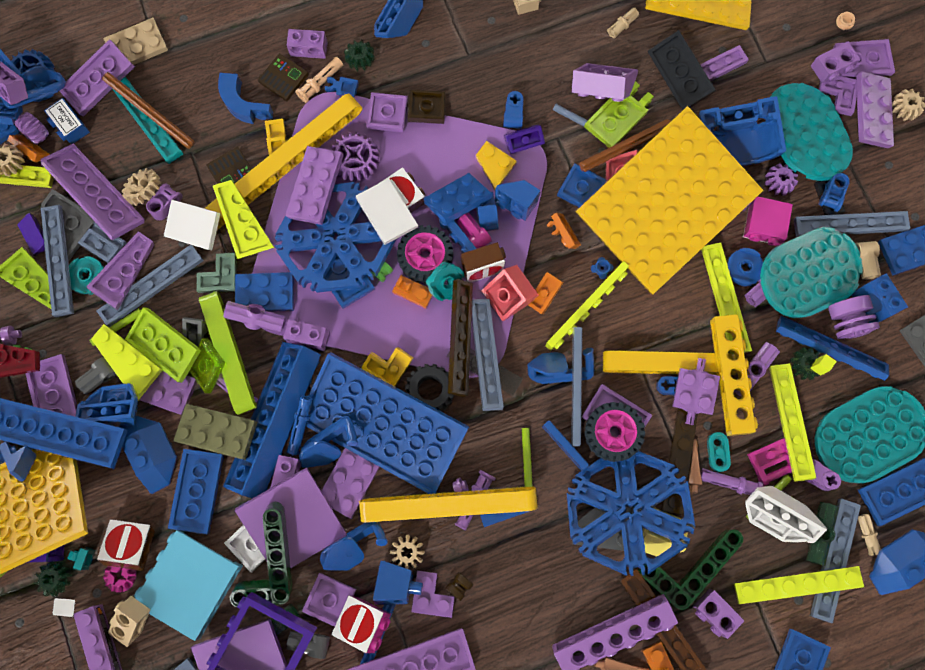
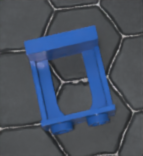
(882, 306)

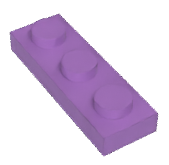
(724, 63)

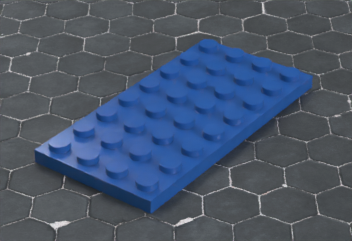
(388, 423)

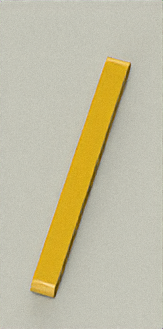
(293, 151)

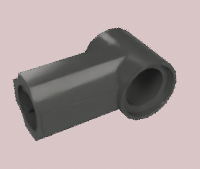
(99, 373)
(316, 648)

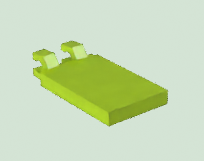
(618, 118)

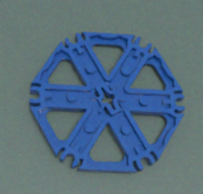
(328, 248)
(615, 515)

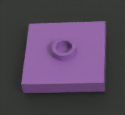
(387, 112)
(327, 599)

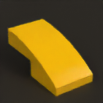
(275, 134)

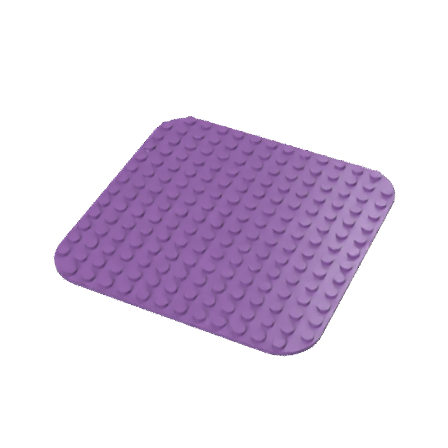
(435, 158)

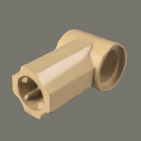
(868, 253)

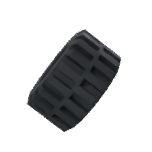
(426, 373)

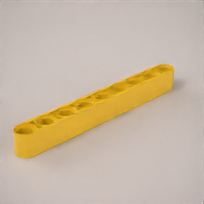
(448, 504)

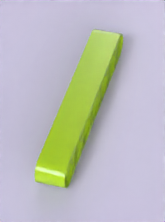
(225, 344)

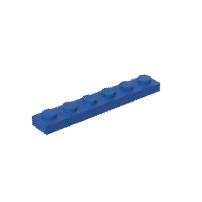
(833, 348)

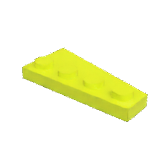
(241, 223)
(126, 360)

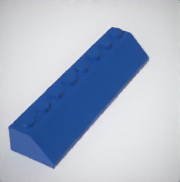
(275, 416)

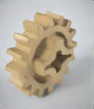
(141, 186)

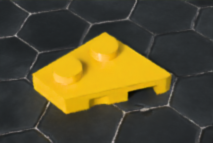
(495, 163)

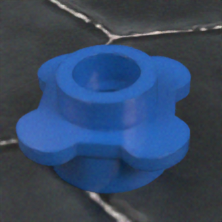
(601, 262)

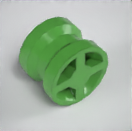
(385, 270)

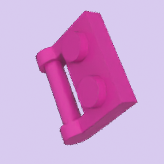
(767, 457)

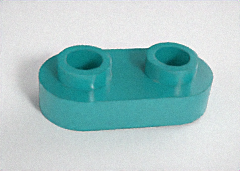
(718, 452)

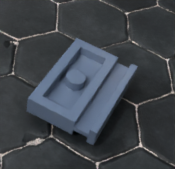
(100, 244)

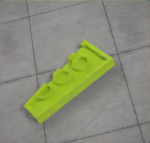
(27, 276)

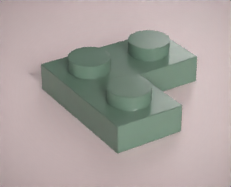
(223, 279)

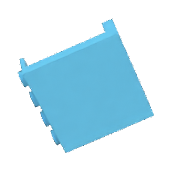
(187, 585)

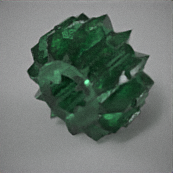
(359, 55)
(799, 360)
(45, 577)

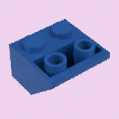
(517, 197)

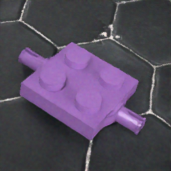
(696, 391)

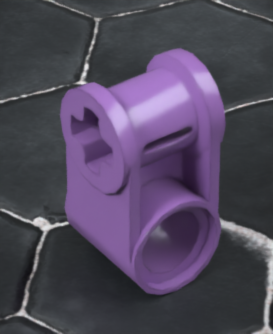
(163, 200)
(821, 474)

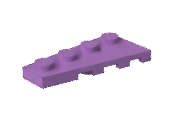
(120, 273)

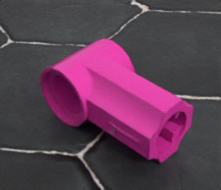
(473, 231)

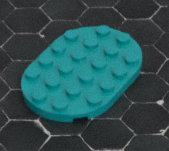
(812, 132)
(811, 272)
(871, 434)

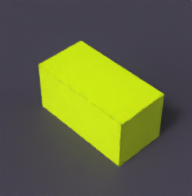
(823, 364)

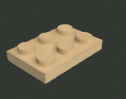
(139, 41)

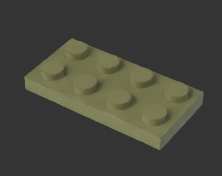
(215, 431)

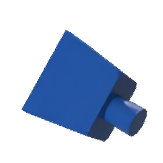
(394, 585)

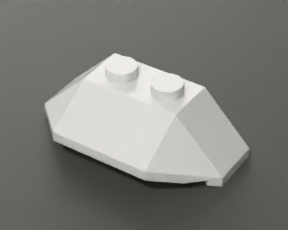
(783, 516)

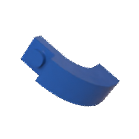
(229, 89)

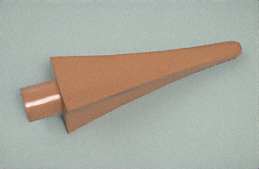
(694, 476)
(610, 664)

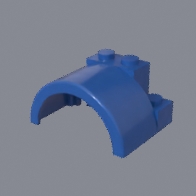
(741, 134)

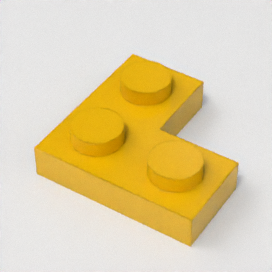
(392, 369)

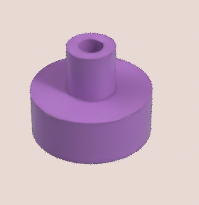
(9, 335)

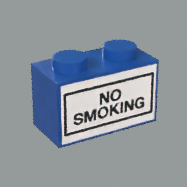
(67, 122)

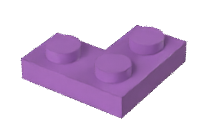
(845, 91)
(428, 601)

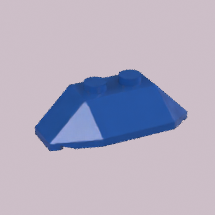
(397, 18)
(111, 406)
(150, 453)
(900, 564)

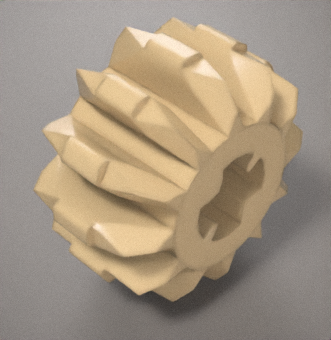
(908, 105)
(10, 159)
(405, 559)

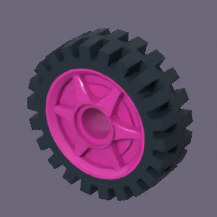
(422, 240)
(629, 426)

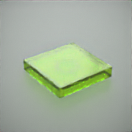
(207, 366)

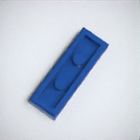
(564, 444)

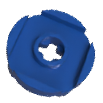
(754, 262)

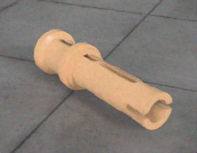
(312, 84)

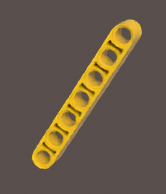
(657, 362)

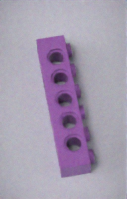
(618, 624)

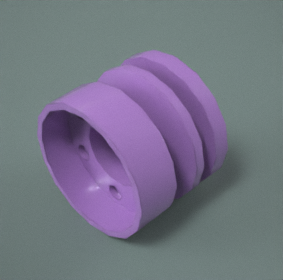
(853, 317)

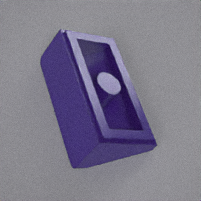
(524, 139)
(32, 233)

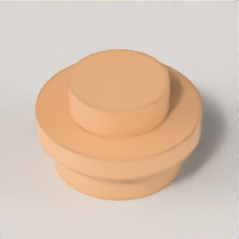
(845, 20)

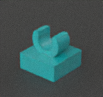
(82, 558)

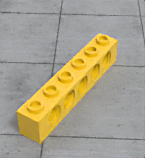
(727, 384)

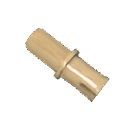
(623, 23)
(869, 534)

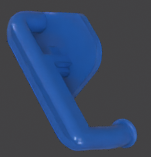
(40, 85)
(554, 367)
(320, 452)
(345, 552)

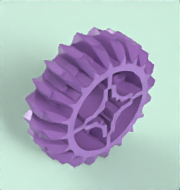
(362, 145)

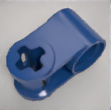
(514, 112)
(833, 195)

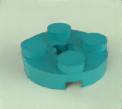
(80, 266)
(439, 276)

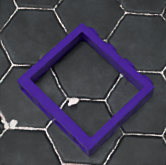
(272, 611)

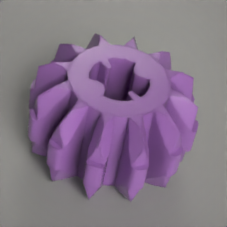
(31, 128)
(782, 186)

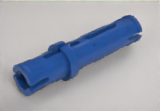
(301, 418)

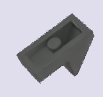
(194, 329)

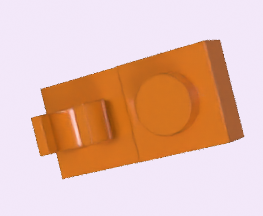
(27, 147)
(562, 227)
(412, 291)
(547, 291)
(657, 657)

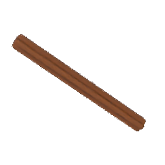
(148, 110)
(622, 146)

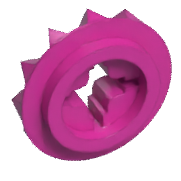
(122, 584)

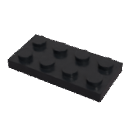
(681, 70)

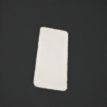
(63, 607)

